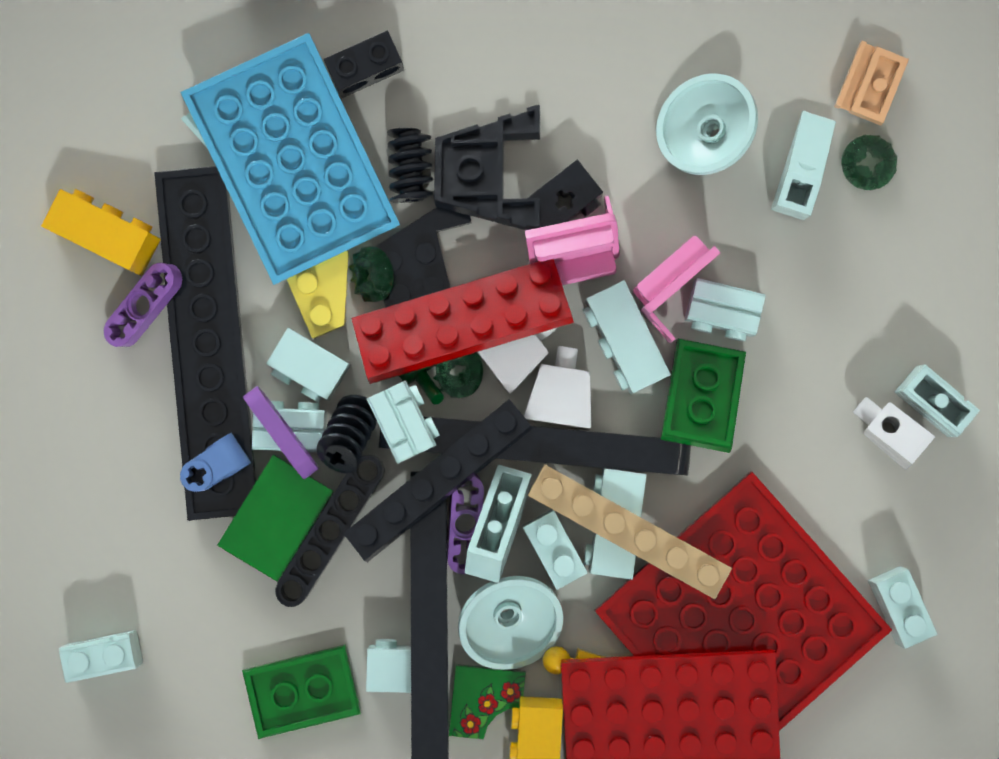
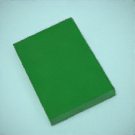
(703, 395)
(275, 518)
(301, 691)

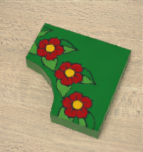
(481, 696)

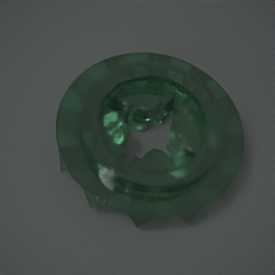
(860, 175)
(381, 274)
(466, 382)

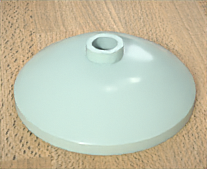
(695, 112)
(514, 636)

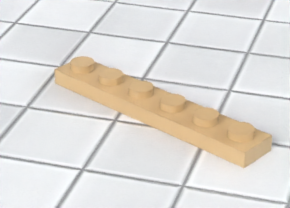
(629, 531)

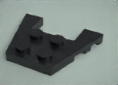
(472, 171)
(418, 256)

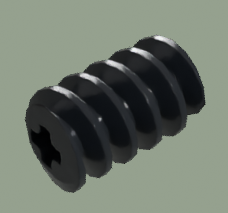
(410, 165)
(346, 434)

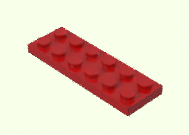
(461, 320)

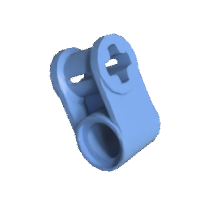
(219, 461)

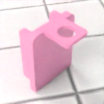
(579, 247)
(671, 277)

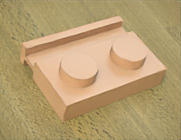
(871, 83)

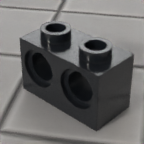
(364, 64)

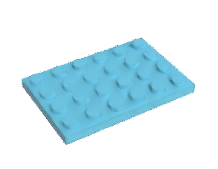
(290, 158)

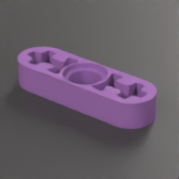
(157, 301)
(280, 432)
(454, 547)

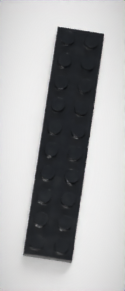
(205, 330)

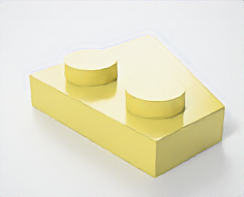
(322, 294)

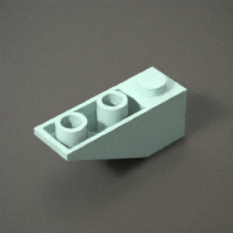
(804, 166)

